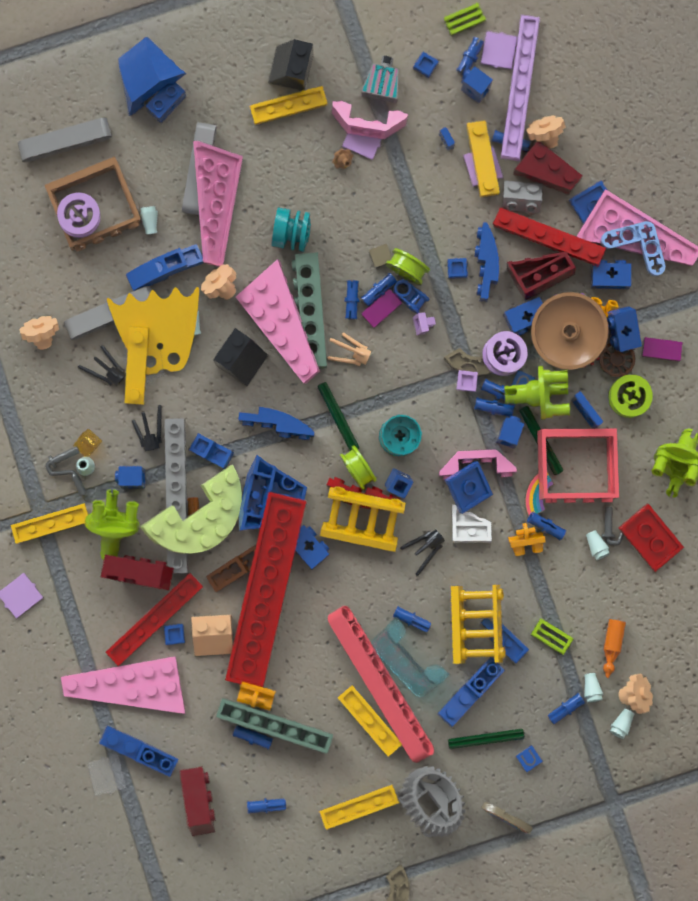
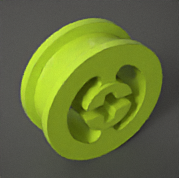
(407, 266)
(638, 383)
(358, 467)

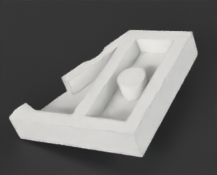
(469, 528)

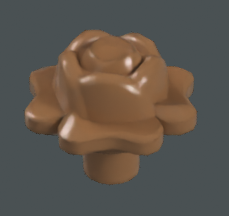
(342, 158)

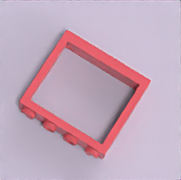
(612, 464)

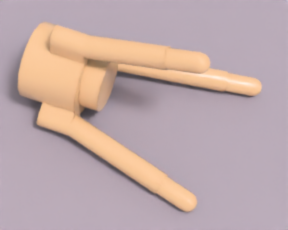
(360, 354)

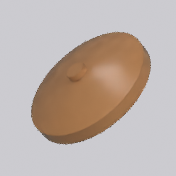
(570, 330)

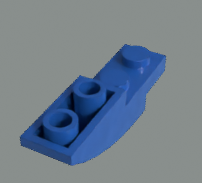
(488, 255)
(164, 266)
(285, 424)
(470, 692)
(138, 750)

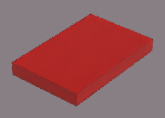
(651, 537)

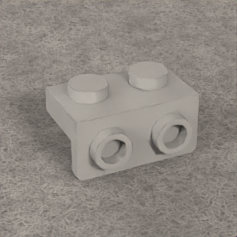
(522, 196)

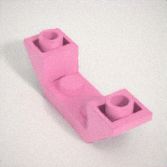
(375, 129)
(503, 465)

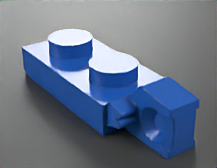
(513, 646)

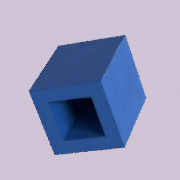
(398, 483)

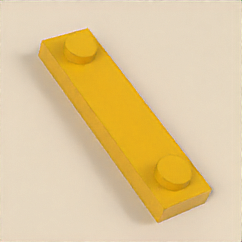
(288, 105)
(482, 158)
(136, 365)
(49, 523)
(370, 720)
(359, 807)

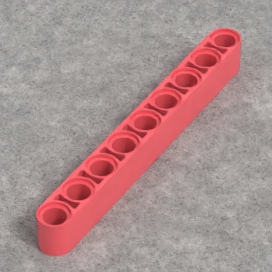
(380, 684)

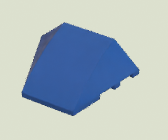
(145, 72)
(259, 482)

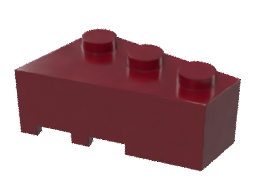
(548, 169)
(540, 273)
(137, 572)
(197, 801)

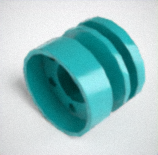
(291, 229)
(408, 427)

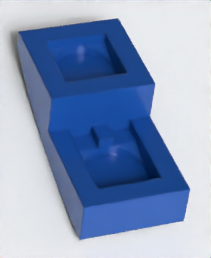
(211, 451)

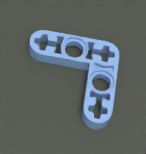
(638, 236)

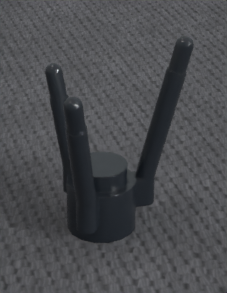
(114, 375)
(149, 441)
(433, 540)

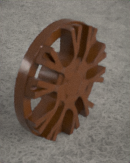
(617, 360)

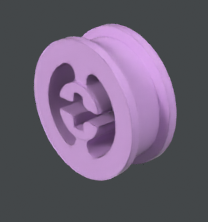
(89, 205)
(503, 364)

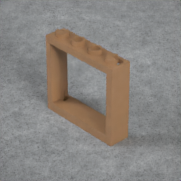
(82, 176)

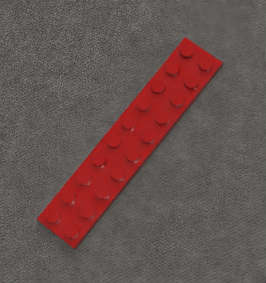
(266, 589)

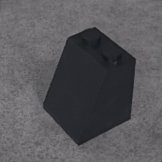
(292, 65)
(240, 357)

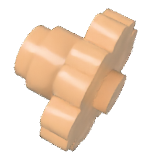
(546, 130)
(220, 283)
(40, 331)
(637, 694)

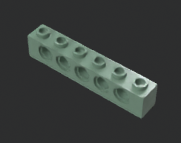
(311, 262)
(274, 725)

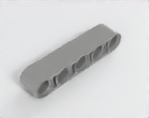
(206, 134)
(64, 139)
(99, 316)

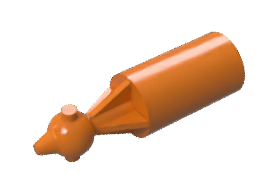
(613, 644)

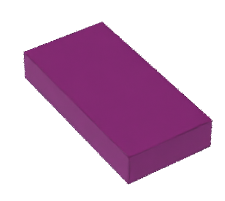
(381, 308)
(662, 349)

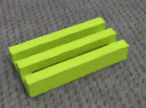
(464, 11)
(538, 628)

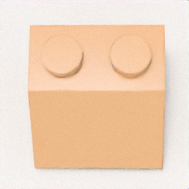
(212, 635)

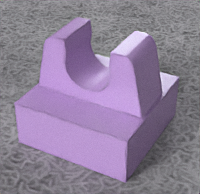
(422, 323)
(467, 381)

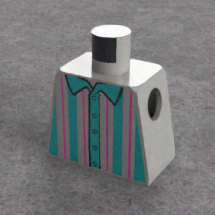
(382, 81)

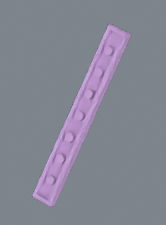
(520, 88)

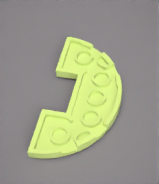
(207, 525)

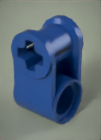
(411, 296)

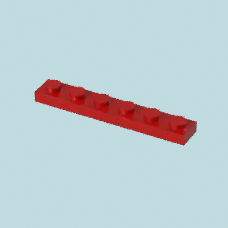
(549, 237)
(154, 619)

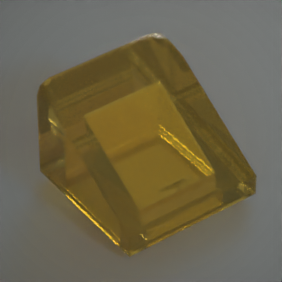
(87, 442)

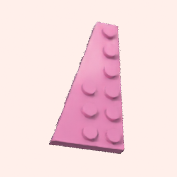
(216, 188)
(615, 213)
(277, 315)
(142, 684)

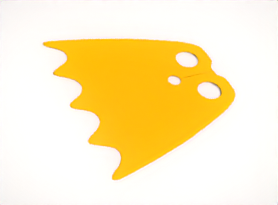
(169, 322)

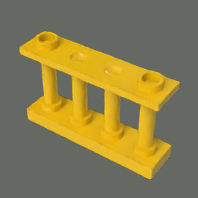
(350, 532)
(460, 615)

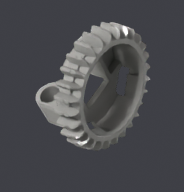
(441, 792)

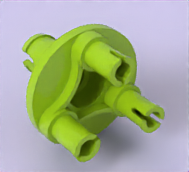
(538, 393)
(678, 462)
(111, 523)

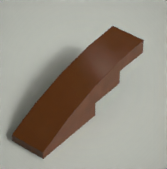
(232, 570)

